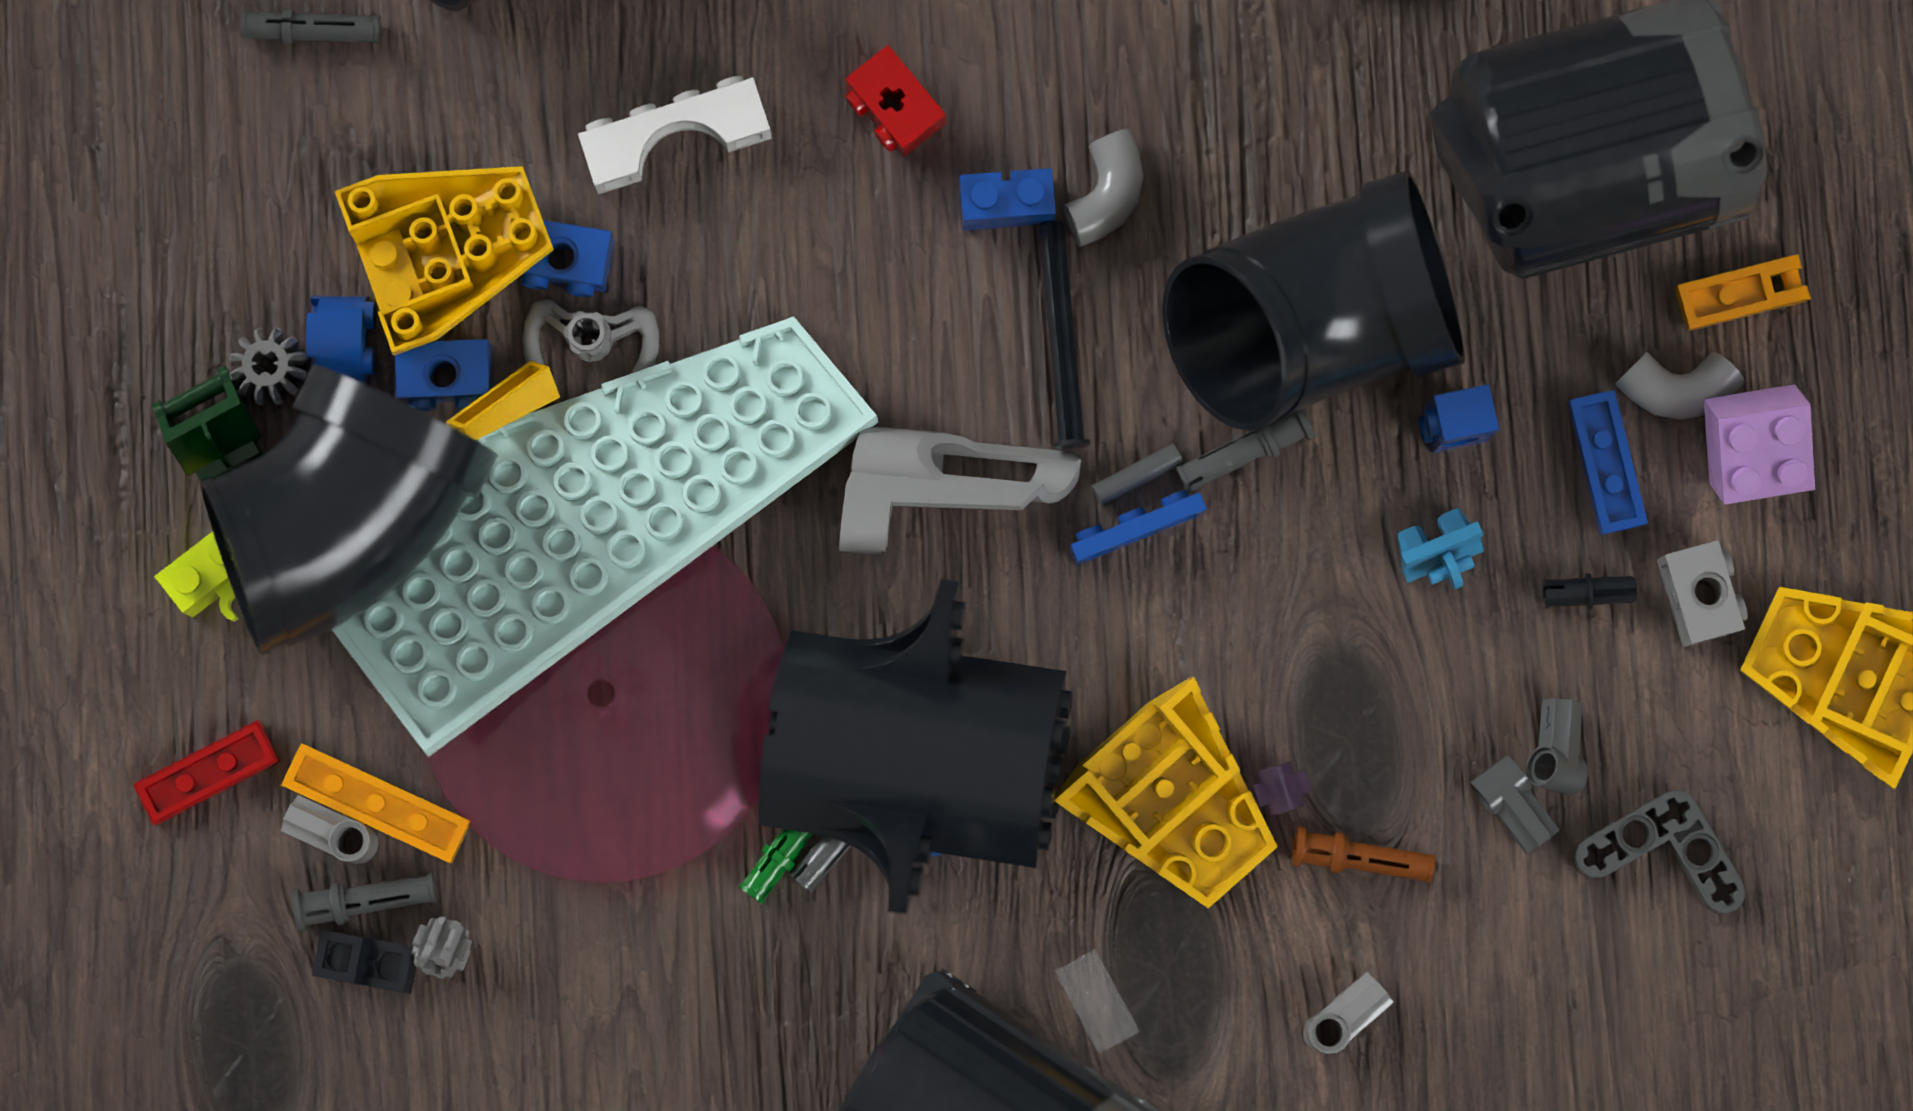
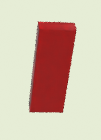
(206, 772)

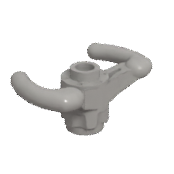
(580, 323)

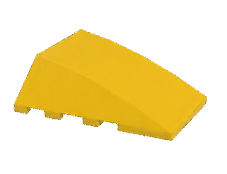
(1842, 673)
(1173, 796)

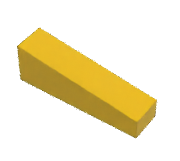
(507, 401)

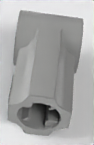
(327, 829)
(1349, 1012)

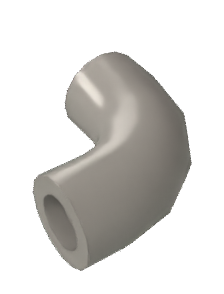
(1115, 192)
(1676, 394)

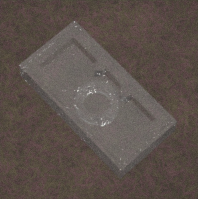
(1096, 1001)

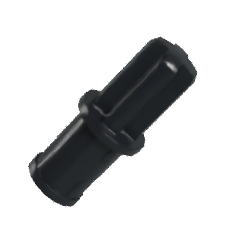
(1589, 591)

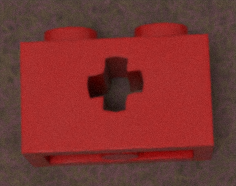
(889, 77)

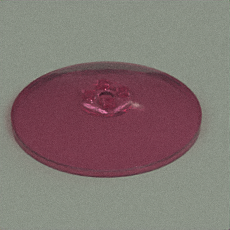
(653, 771)

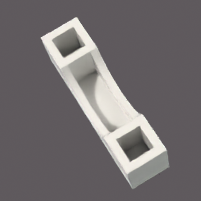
(619, 148)

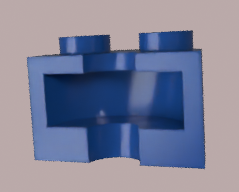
(338, 335)

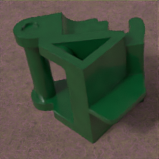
(215, 437)

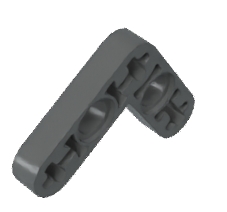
(1677, 838)

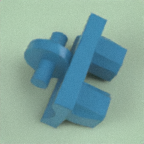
(1443, 556)

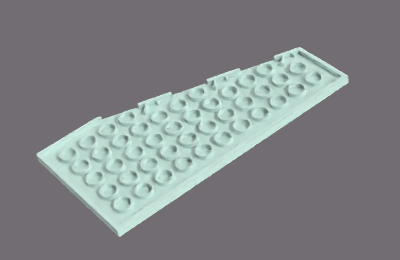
(594, 515)

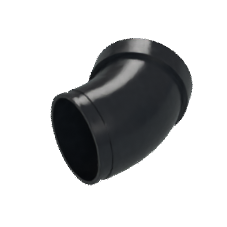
(1313, 307)
(338, 508)

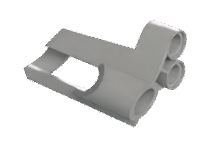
(906, 470)

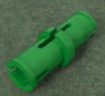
(775, 861)

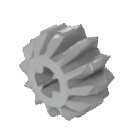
(264, 383)

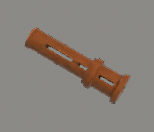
(1333, 853)

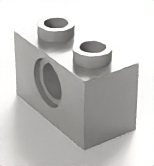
(1694, 619)

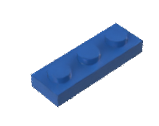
(1607, 462)
(1136, 526)

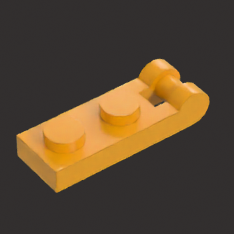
(1740, 293)

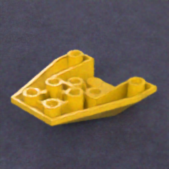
(441, 244)

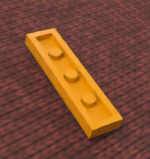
(376, 803)

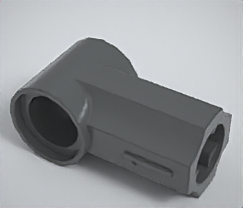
(1556, 760)
(1507, 793)

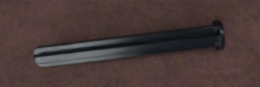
(1061, 337)

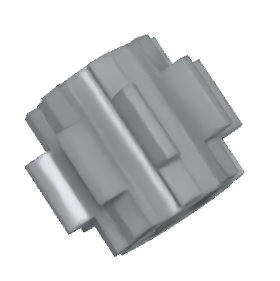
(441, 947)

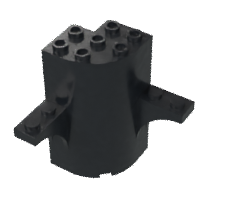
(915, 748)

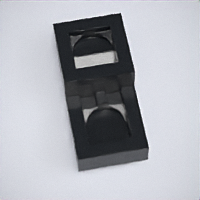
(364, 962)

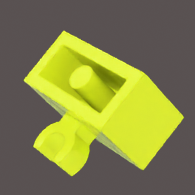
(199, 580)

